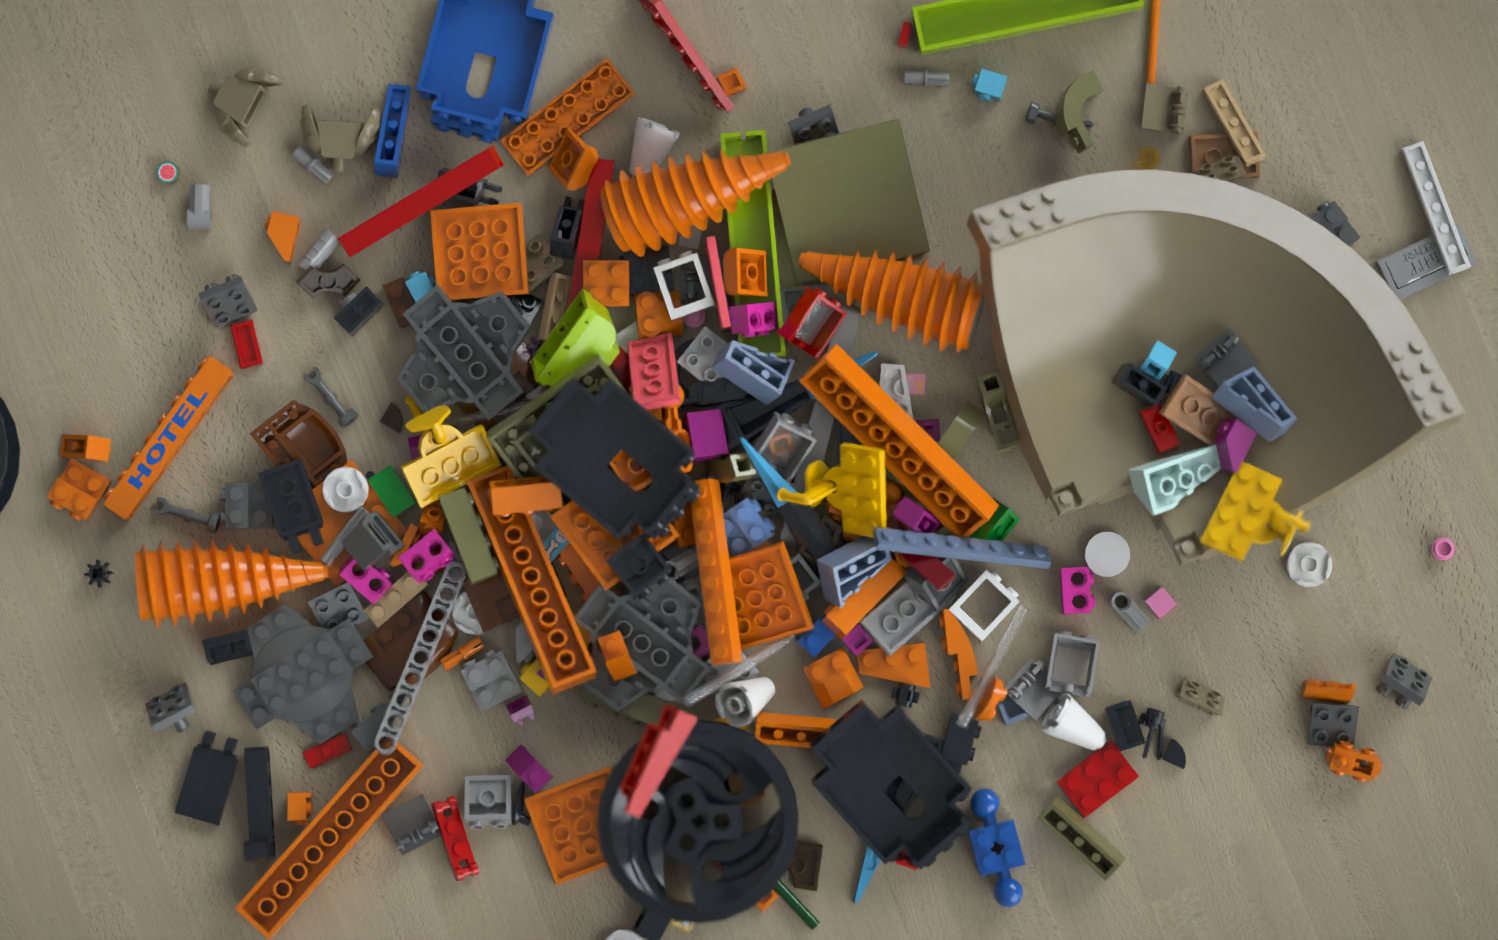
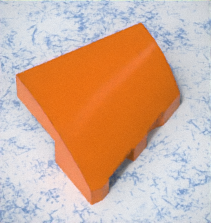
(1328, 691)

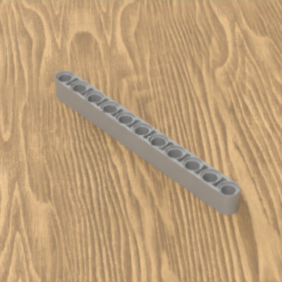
(821, 418)
(426, 648)

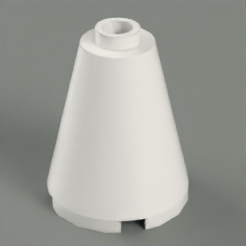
(650, 143)
(743, 700)
(1073, 724)

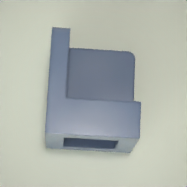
(1010, 711)

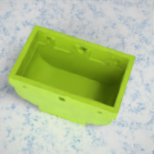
(585, 334)

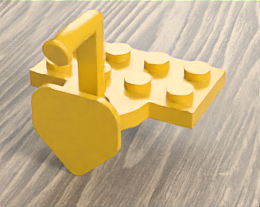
(449, 460)
(852, 486)
(1250, 515)

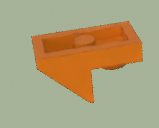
(410, 538)
(616, 655)

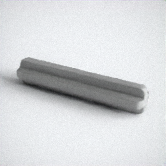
(336, 546)

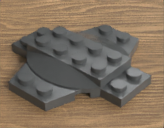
(463, 352)
(656, 637)
(303, 673)

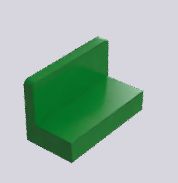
(392, 491)
(998, 525)

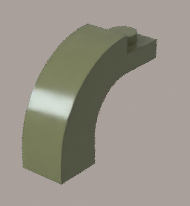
(1069, 110)
(997, 411)
(961, 429)
(731, 467)

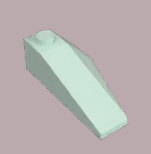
(1170, 479)

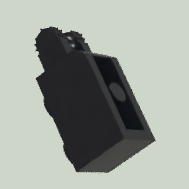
(476, 191)
(566, 229)
(959, 742)

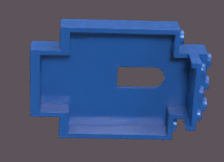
(496, 28)

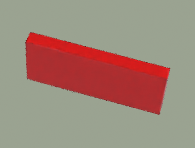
(327, 750)

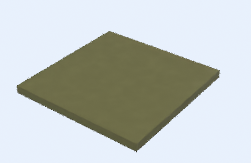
(850, 196)

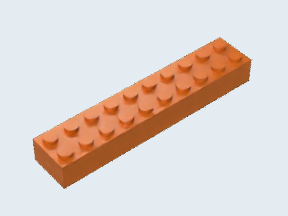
(907, 448)
(534, 589)
(328, 838)

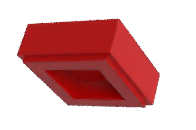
(905, 34)

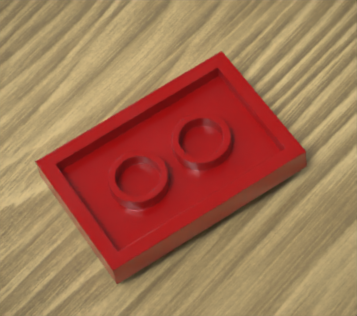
(1097, 779)

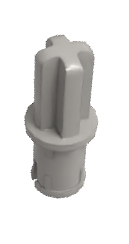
(926, 78)
(312, 165)

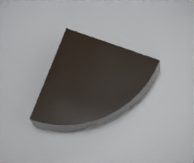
(393, 418)

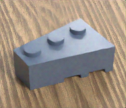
(753, 370)
(1255, 404)
(849, 567)

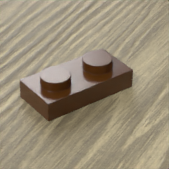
(399, 299)

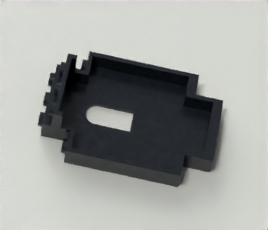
(588, 433)
(865, 757)

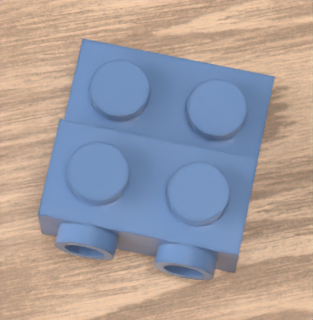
(746, 526)

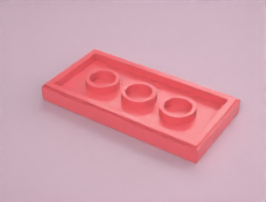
(717, 284)
(654, 371)

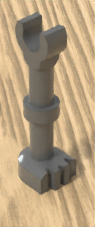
(1034, 111)
(345, 418)
(212, 522)

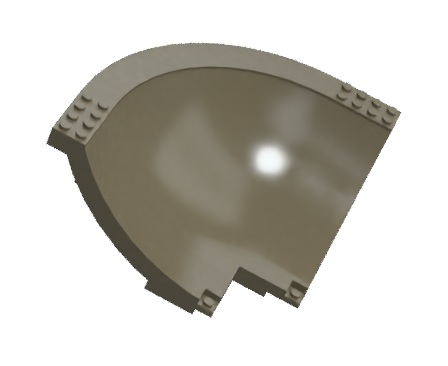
(1143, 256)

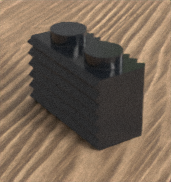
(1139, 384)

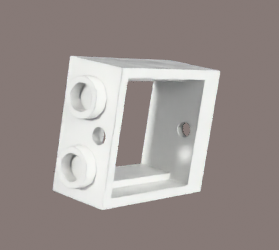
(691, 308)
(971, 625)

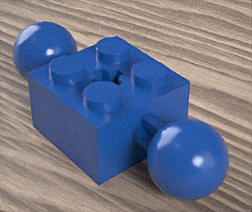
(985, 804)

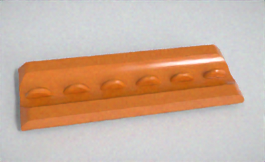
(575, 108)

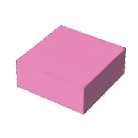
(1160, 602)

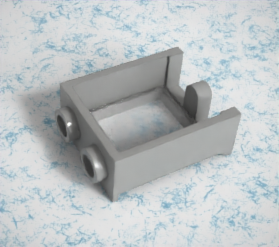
(785, 444)
(1072, 664)

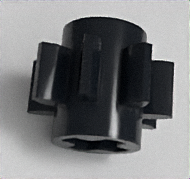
(1170, 381)
(92, 574)
(905, 695)

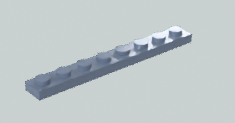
(961, 548)

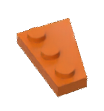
(905, 665)

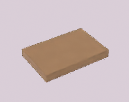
(1213, 148)
(1195, 410)

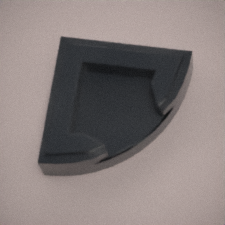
(1175, 754)

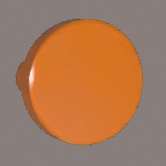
(993, 694)

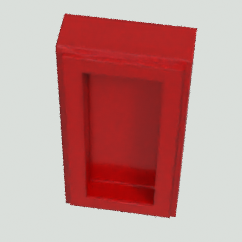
(246, 344)

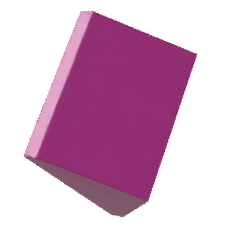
(706, 434)

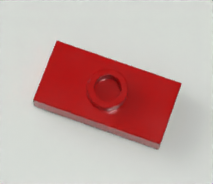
(1159, 429)

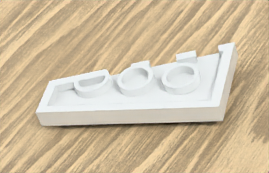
(894, 383)

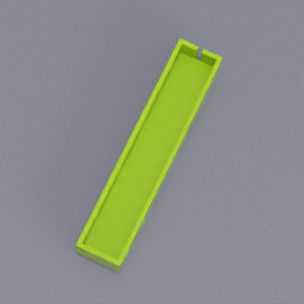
(972, 22)
(754, 229)

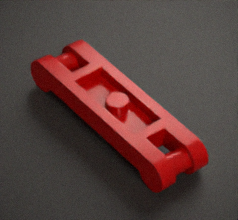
(454, 838)

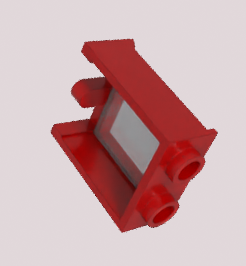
(813, 322)

